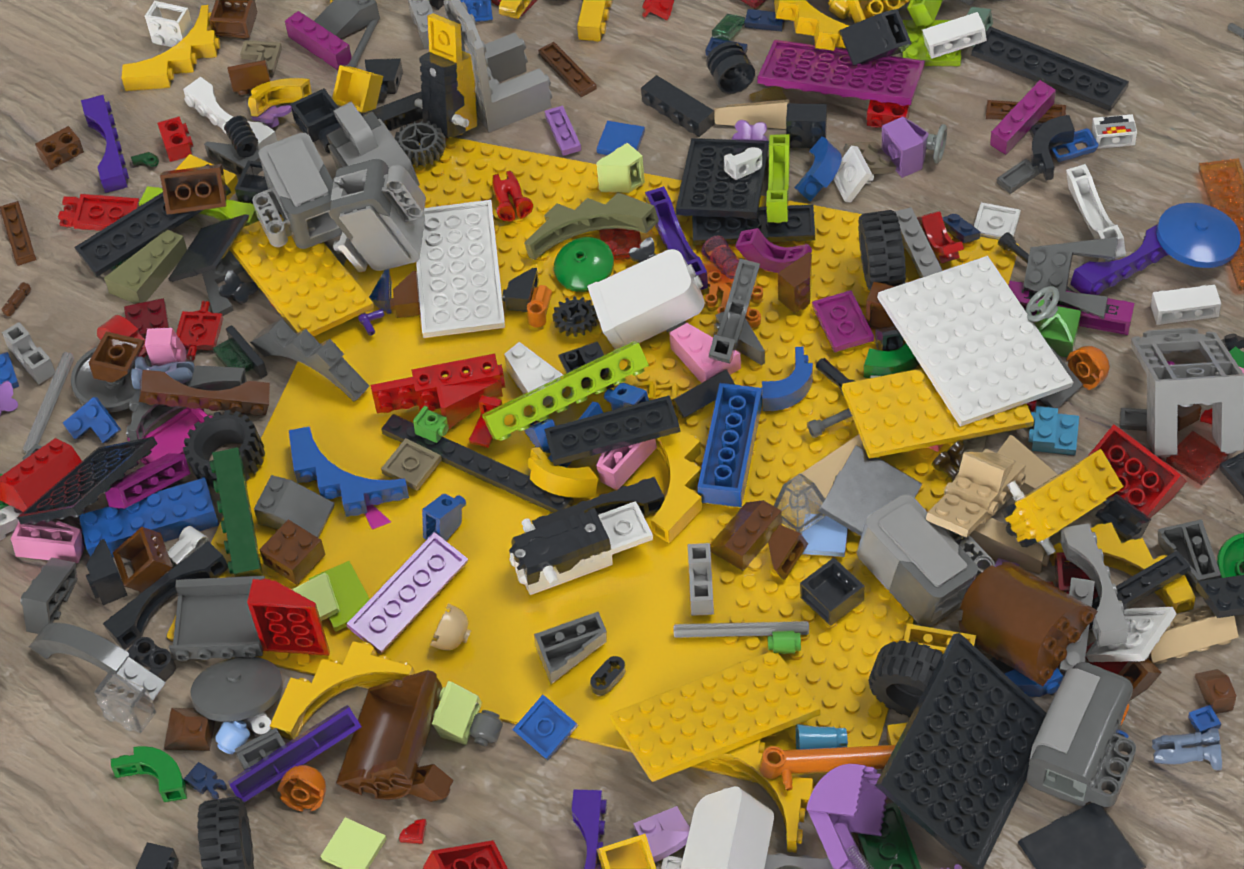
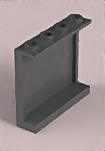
(214, 620)

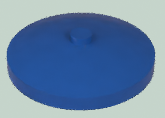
(1198, 235)

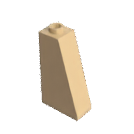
(825, 470)
(1036, 470)
(999, 544)

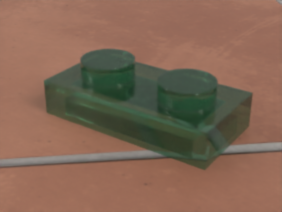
(728, 27)
(232, 356)

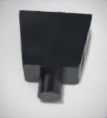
(390, 70)

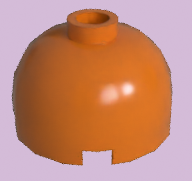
(1089, 366)
(302, 788)

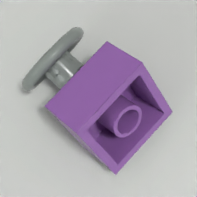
(908, 145)

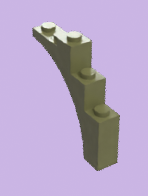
(591, 215)

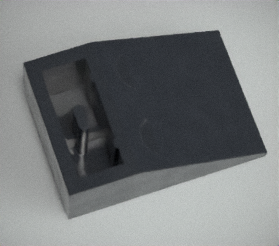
(876, 37)

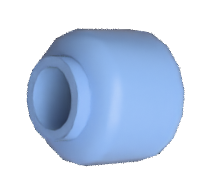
(232, 735)

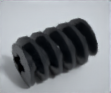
(241, 136)

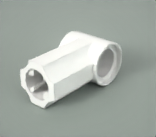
(189, 541)

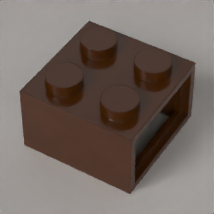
(233, 19)
(877, 317)
(292, 552)
(147, 556)

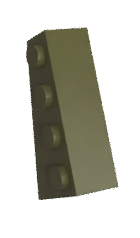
(146, 269)

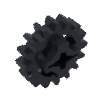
(575, 316)

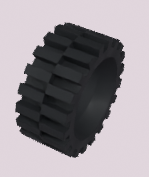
(218, 432)

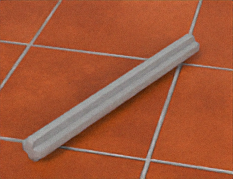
(49, 401)
(738, 629)

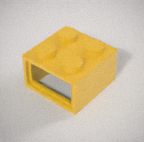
(357, 87)
(627, 854)

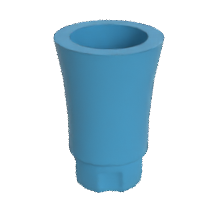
(820, 737)

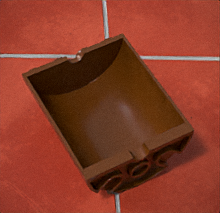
(1023, 619)
(392, 736)

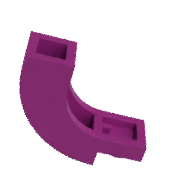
(770, 256)

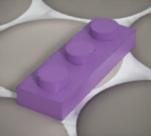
(562, 130)

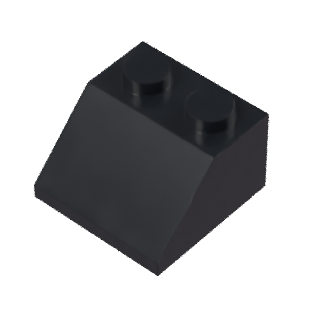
(104, 575)

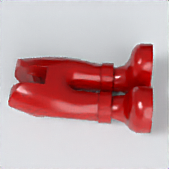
(510, 186)

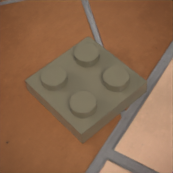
(874, 156)
(412, 463)

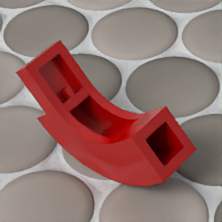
(938, 238)
(121, 326)

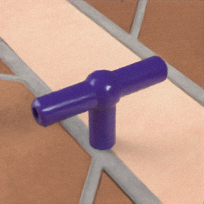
(365, 319)

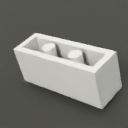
(954, 35)
(1185, 304)

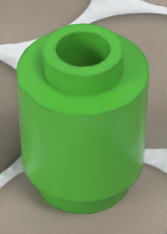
(784, 642)

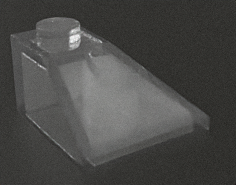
(800, 503)

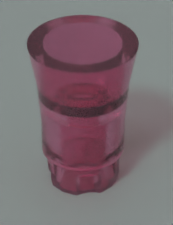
(720, 255)

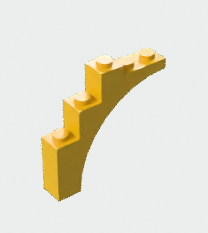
(811, 22)
(160, 70)
(681, 500)
(1133, 558)
(332, 678)
(790, 803)

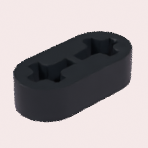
(605, 673)

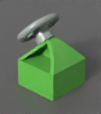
(1055, 323)

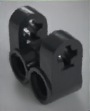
(153, 657)

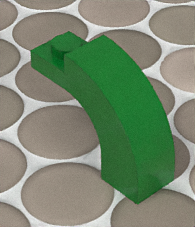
(889, 362)
(155, 763)

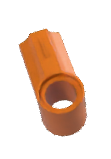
(538, 306)

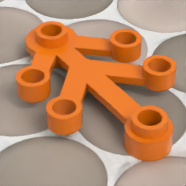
(717, 281)

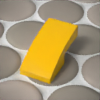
(657, 391)

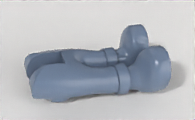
(178, 371)
(1174, 750)

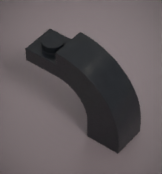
(1049, 135)

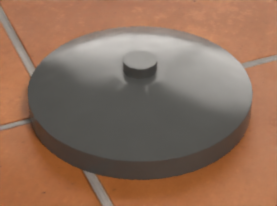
(113, 395)
(236, 689)

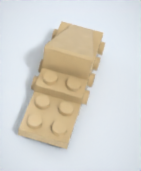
(976, 491)

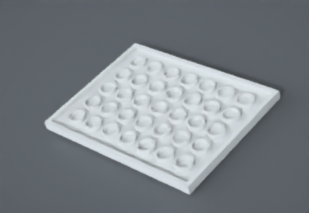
(974, 340)

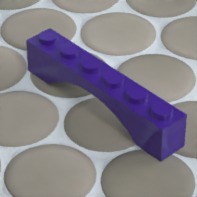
(110, 168)
(671, 232)
(1097, 276)
(587, 815)

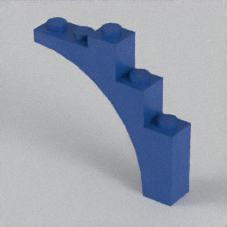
(333, 482)

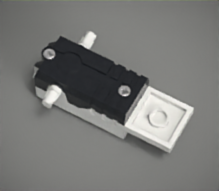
(575, 545)

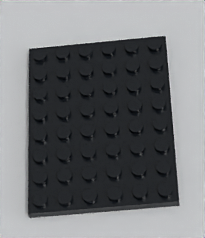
(964, 753)

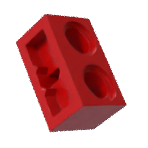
(883, 113)
(175, 138)

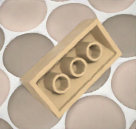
(1193, 631)

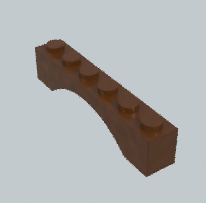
(160, 388)

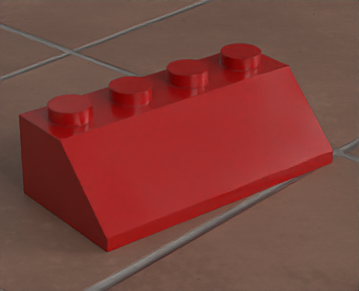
(37, 474)

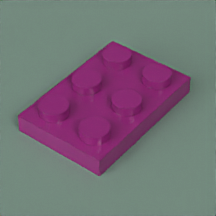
(842, 321)

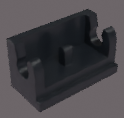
(1124, 517)

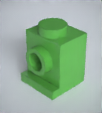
(430, 425)

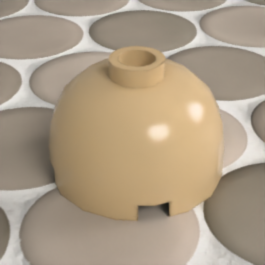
(451, 629)

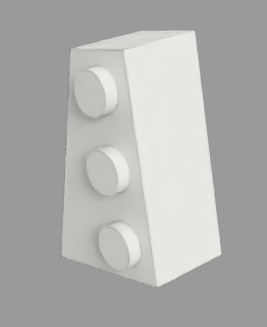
(529, 370)

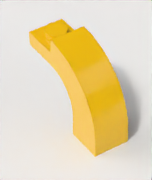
(277, 93)
(561, 480)

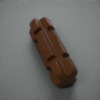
(16, 299)

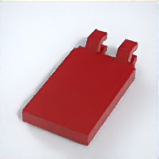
(95, 211)

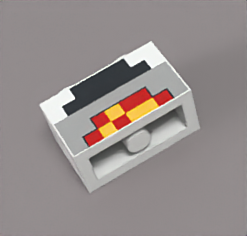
(1114, 131)

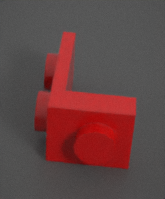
(481, 434)

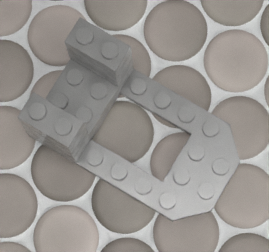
(495, 62)
(1210, 383)

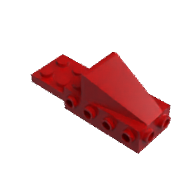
(455, 394)

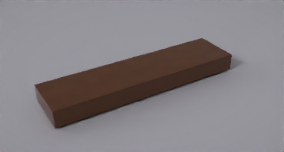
(567, 69)
(999, 109)
(17, 233)

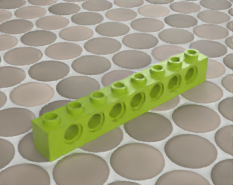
(495, 418)

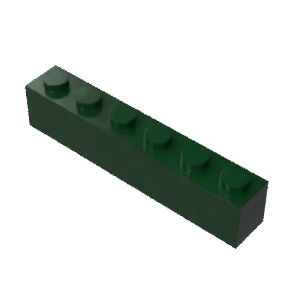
(236, 512)

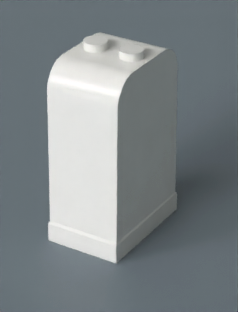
(647, 298)
(728, 832)

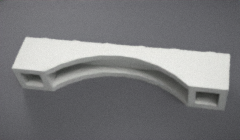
(202, 97)
(1087, 199)

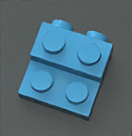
(1054, 431)

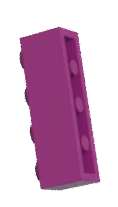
(318, 40)
(1022, 117)
(147, 480)

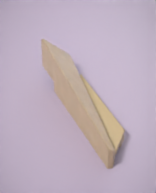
(769, 112)

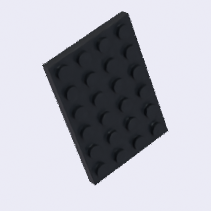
(710, 190)
(87, 481)

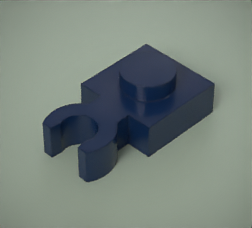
(203, 779)

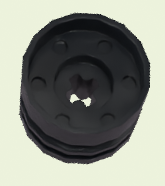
(730, 67)

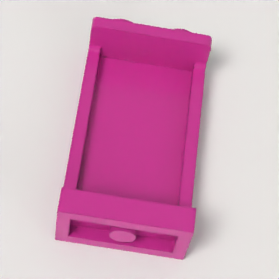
(172, 433)

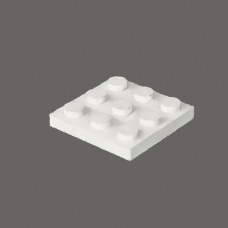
(1146, 631)

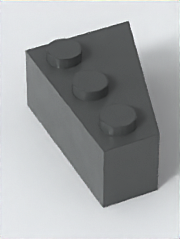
(1194, 545)
(47, 592)
(569, 644)

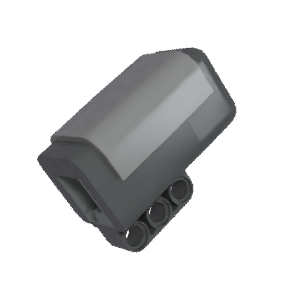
(1081, 738)

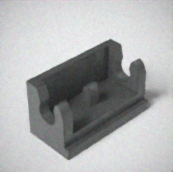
(259, 748)

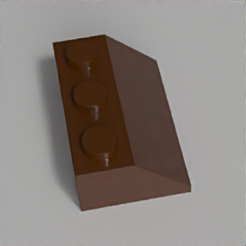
(194, 189)
(747, 533)

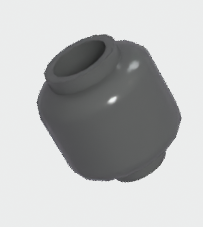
(486, 727)

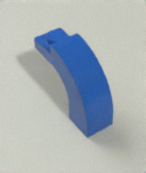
(822, 171)
(791, 390)

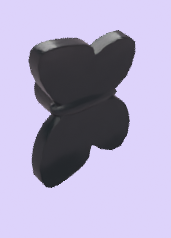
(646, 251)
(238, 290)

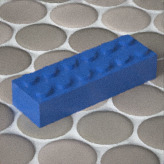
(730, 445)
(163, 512)

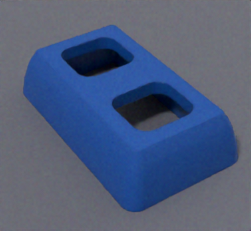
(1079, 136)

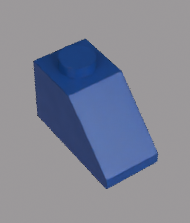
(537, 434)

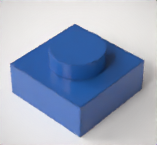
(1204, 719)

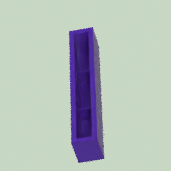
(294, 753)

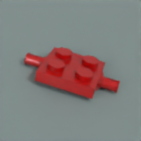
(199, 329)

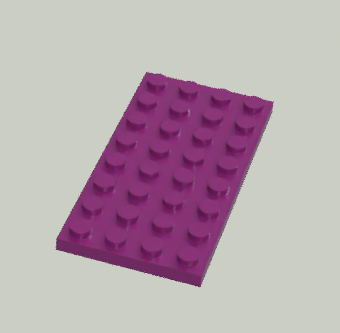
(832, 72)

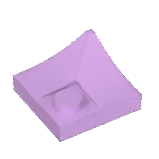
(664, 832)

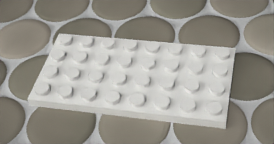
(459, 270)

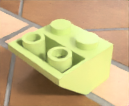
(621, 170)
(456, 713)

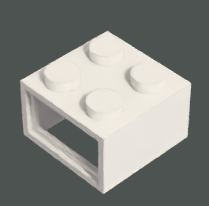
(164, 30)

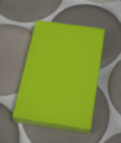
(348, 593)

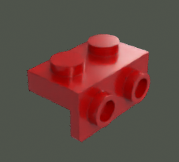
(658, 7)

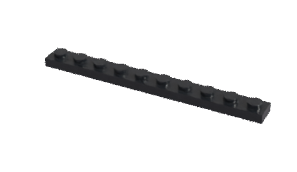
(478, 466)
(1137, 587)

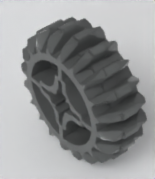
(430, 138)

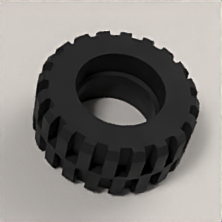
(881, 248)
(902, 674)
(224, 834)

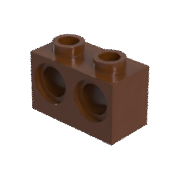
(59, 147)

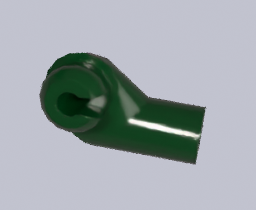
(145, 158)

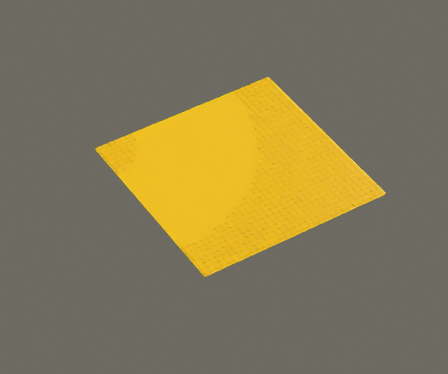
(647, 583)

